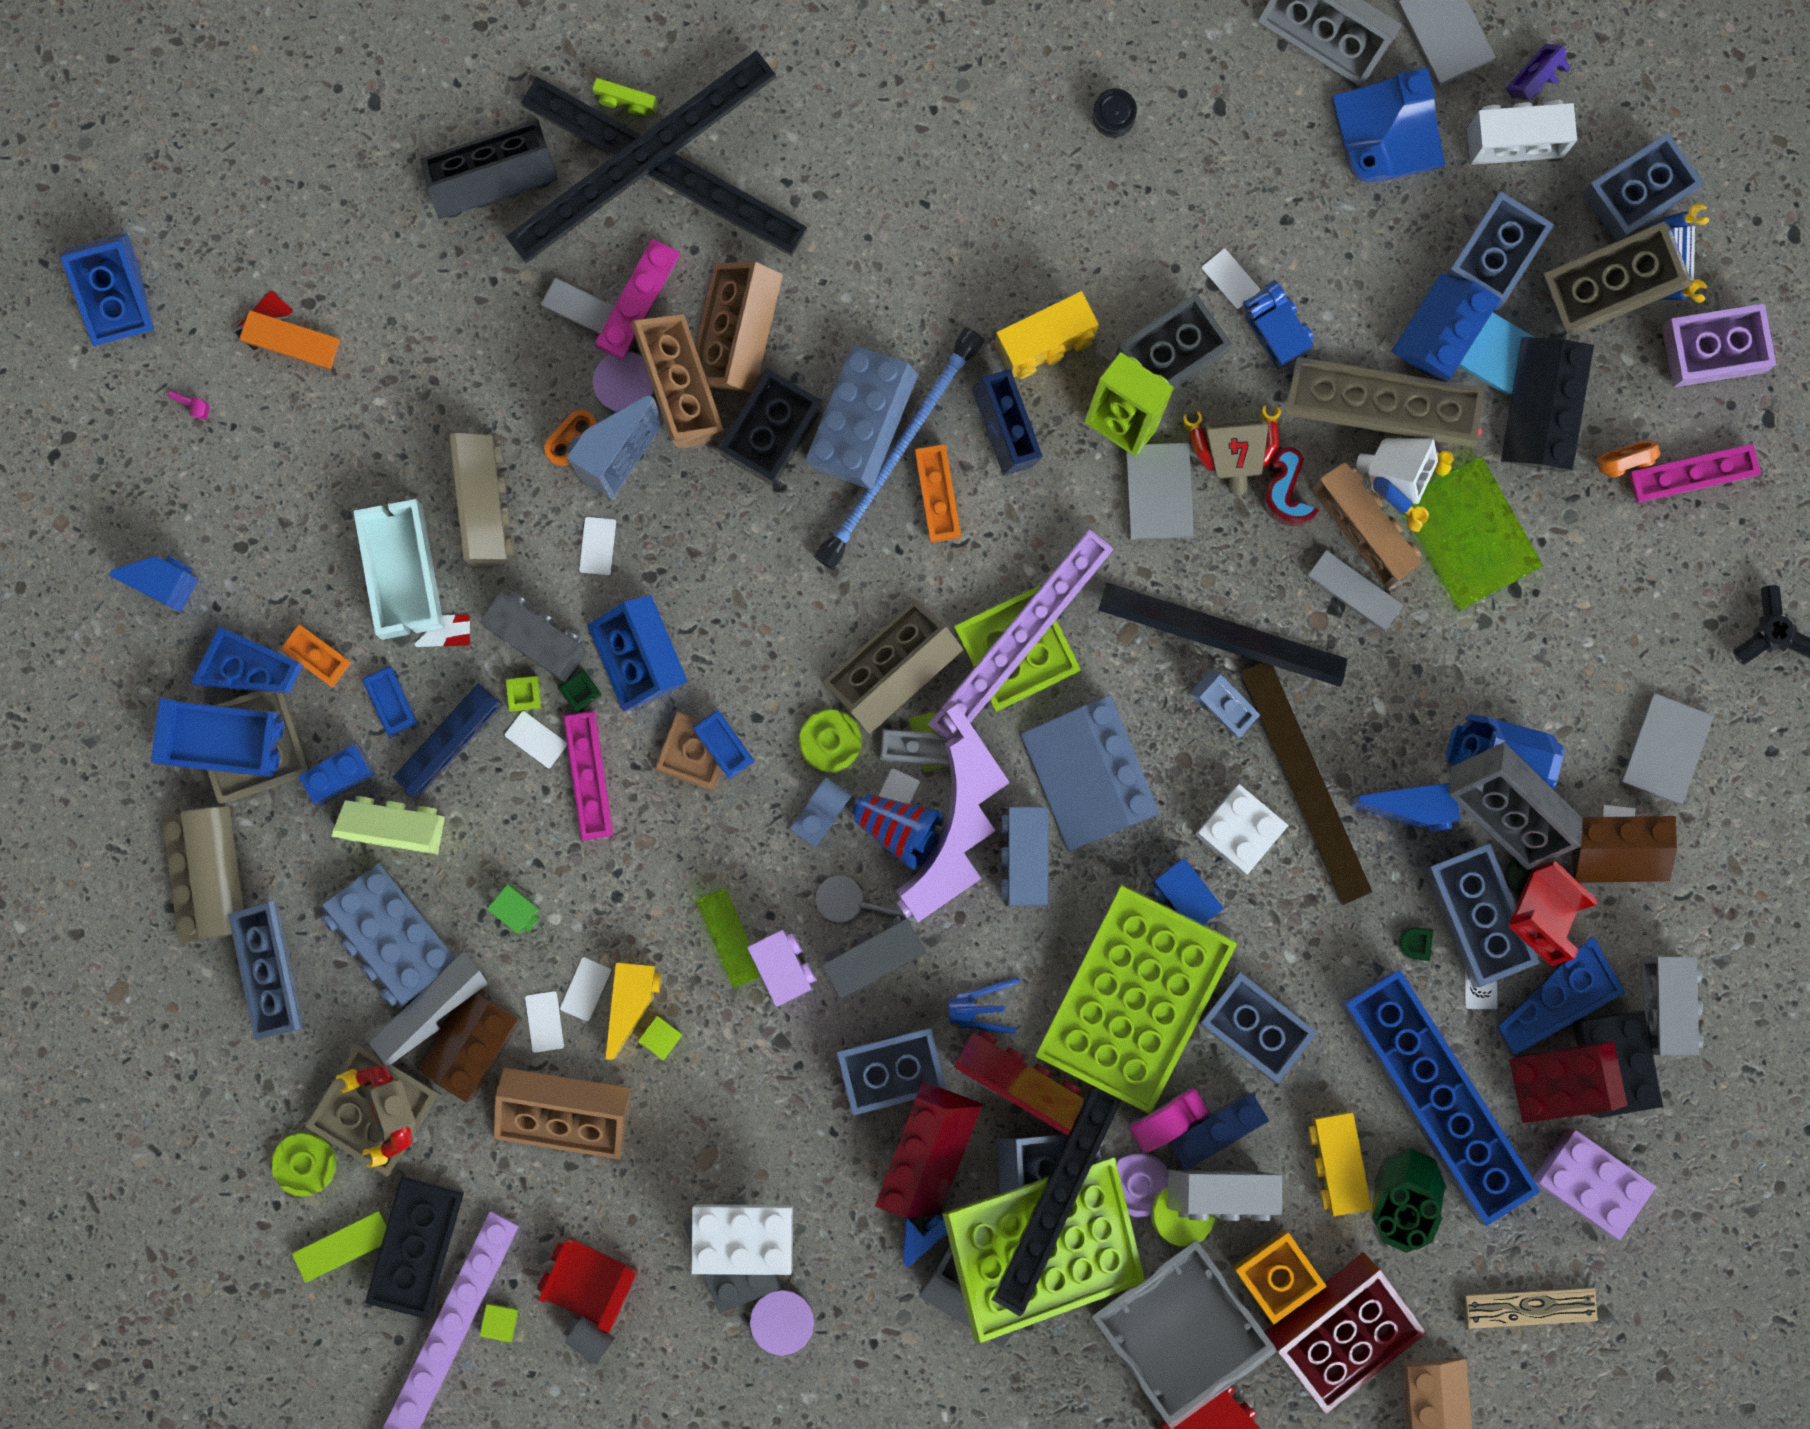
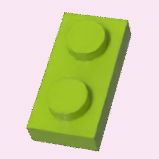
(635, 101)

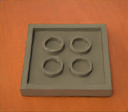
(293, 760)
(348, 1118)

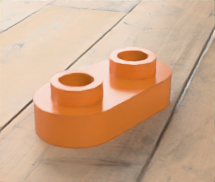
(565, 433)
(1637, 454)

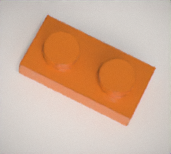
(316, 655)

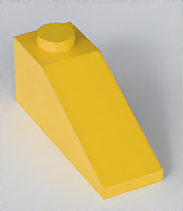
(631, 996)

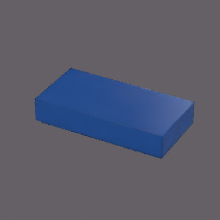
(389, 701)
(723, 744)

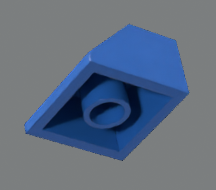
(160, 579)

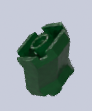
(1408, 1200)

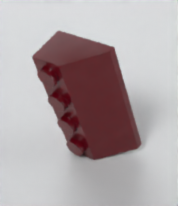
(928, 1152)

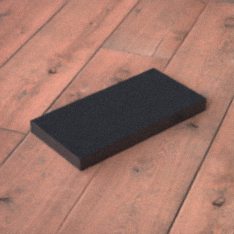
(414, 1247)

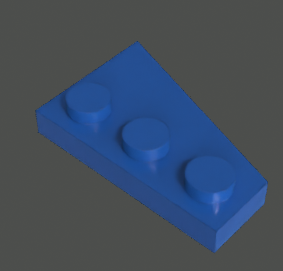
(245, 665)

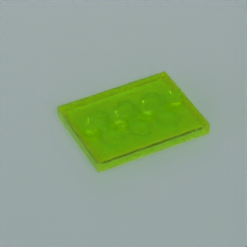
(1473, 535)

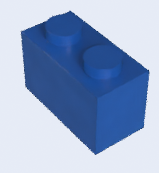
(337, 775)
(1186, 893)

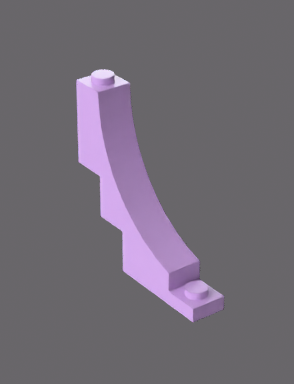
(973, 780)

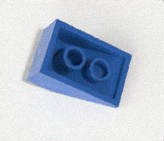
(108, 288)
(1416, 807)

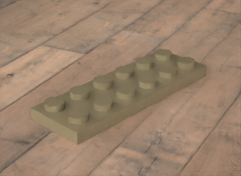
(1385, 401)

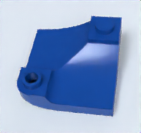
(1390, 127)

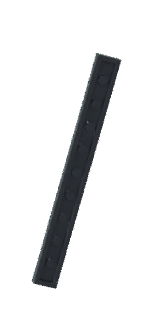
(641, 156)
(673, 173)

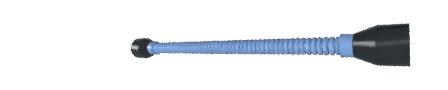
(965, 347)

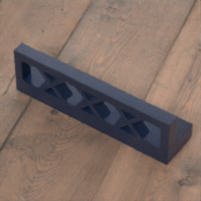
(447, 741)

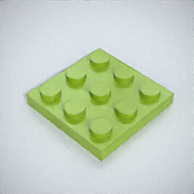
(1043, 666)

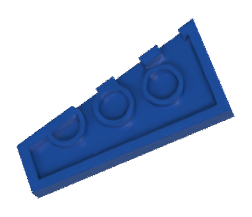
(1562, 998)

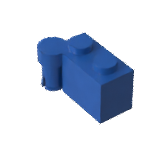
(1277, 325)

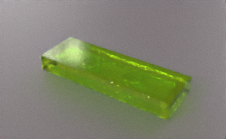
(728, 937)

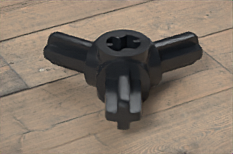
(1763, 639)

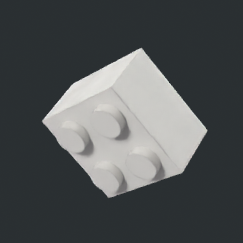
(1241, 830)

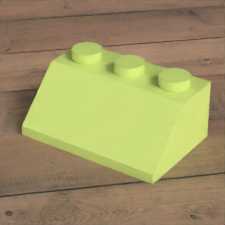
(390, 825)

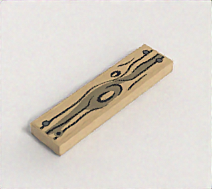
(1530, 1307)

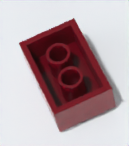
(1568, 1082)

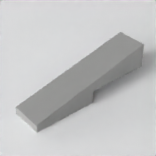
(418, 1019)

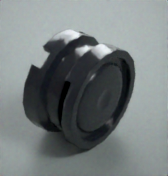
(1114, 113)

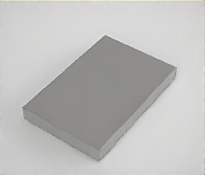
(1447, 36)
(1160, 492)
(1667, 749)

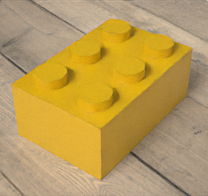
(1047, 336)

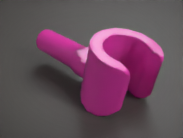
(198, 409)

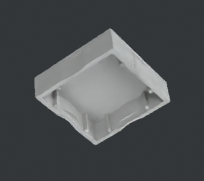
(1184, 1334)

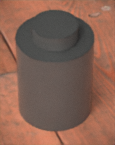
(587, 1339)

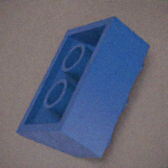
(1445, 326)
(637, 652)

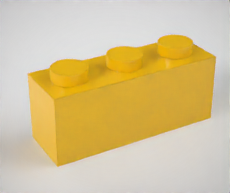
(1339, 1164)

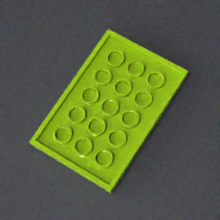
(1136, 999)
(1089, 1261)

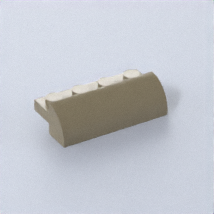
(202, 872)

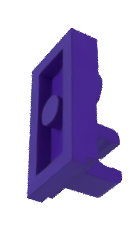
(1538, 71)

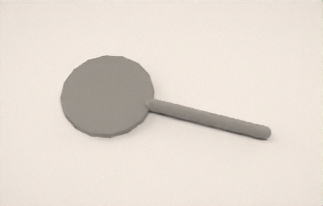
(841, 900)

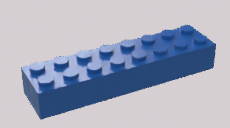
(1440, 1097)

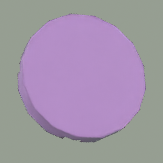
(621, 382)
(1141, 1175)
(782, 1322)

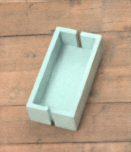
(398, 569)

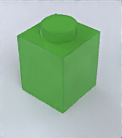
(515, 910)

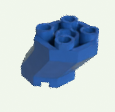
(1534, 747)

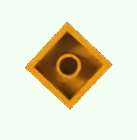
(1278, 1276)

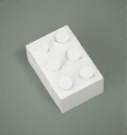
(1522, 132)
(742, 1239)

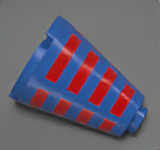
(899, 827)

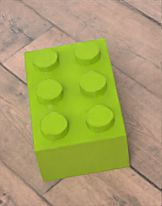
(1128, 404)

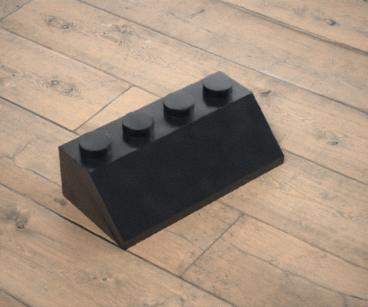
(488, 170)
(1547, 403)

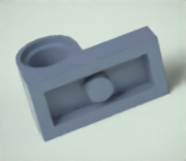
(1224, 702)
(821, 812)

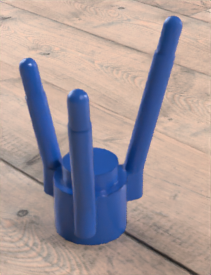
(964, 1010)

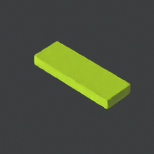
(341, 1247)

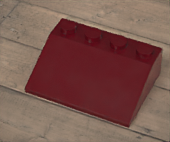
(1018, 1082)
(1345, 1333)

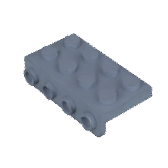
(386, 936)

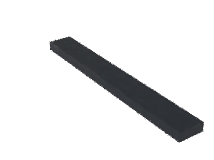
(1223, 634)
(1056, 1201)

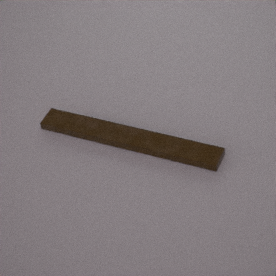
(1306, 782)

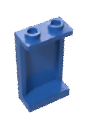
(217, 738)

